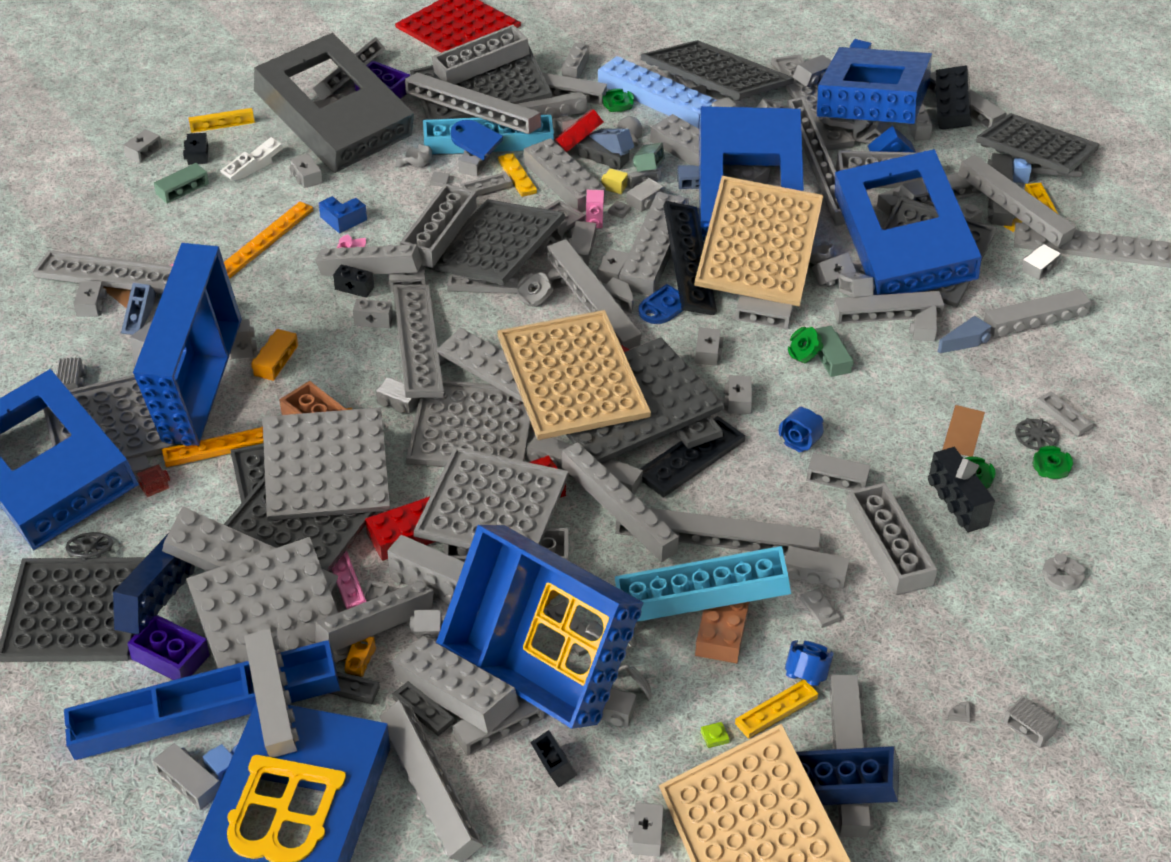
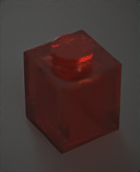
(153, 480)

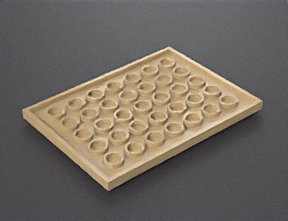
(759, 241)
(572, 374)
(752, 807)

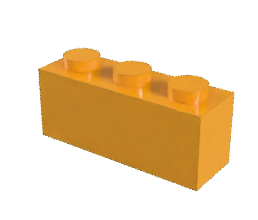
(274, 354)

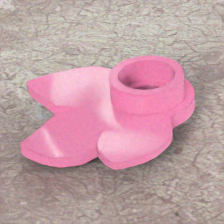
(347, 242)

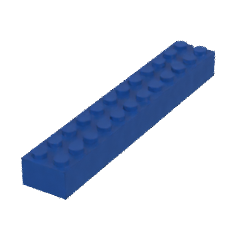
(191, 702)

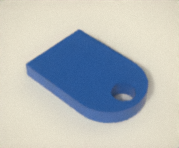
(475, 138)
(663, 303)

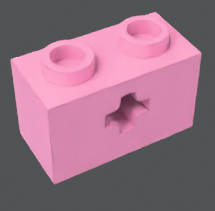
(594, 207)

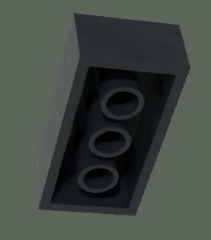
(953, 97)
(964, 497)

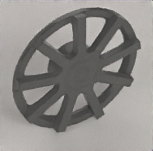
(1036, 433)
(89, 544)

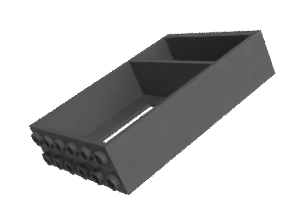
(346, 128)

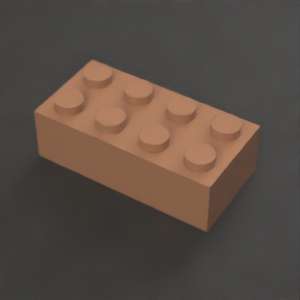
(308, 399)
(722, 632)

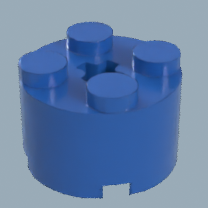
(799, 425)
(808, 662)

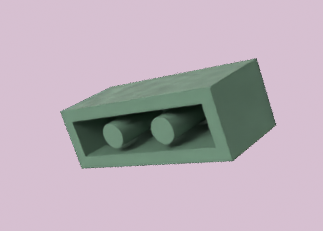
(649, 157)
(181, 183)
(834, 353)

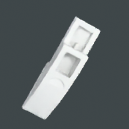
(249, 163)

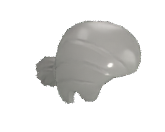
(633, 125)
(416, 156)
(821, 253)

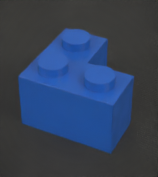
(891, 141)
(342, 216)

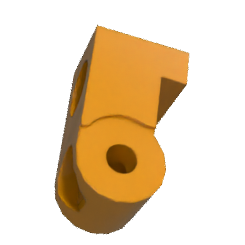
(359, 657)

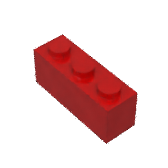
(579, 130)

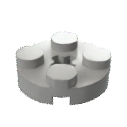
(540, 294)
(1074, 571)

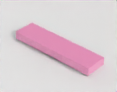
(348, 582)

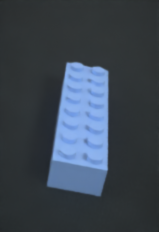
(654, 90)

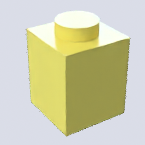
(615, 181)

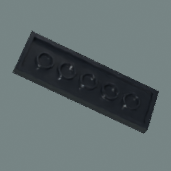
(681, 464)

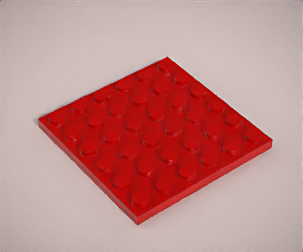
(454, 23)

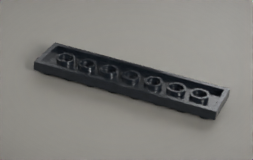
(686, 250)

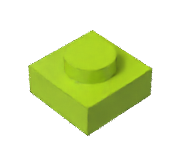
(715, 735)

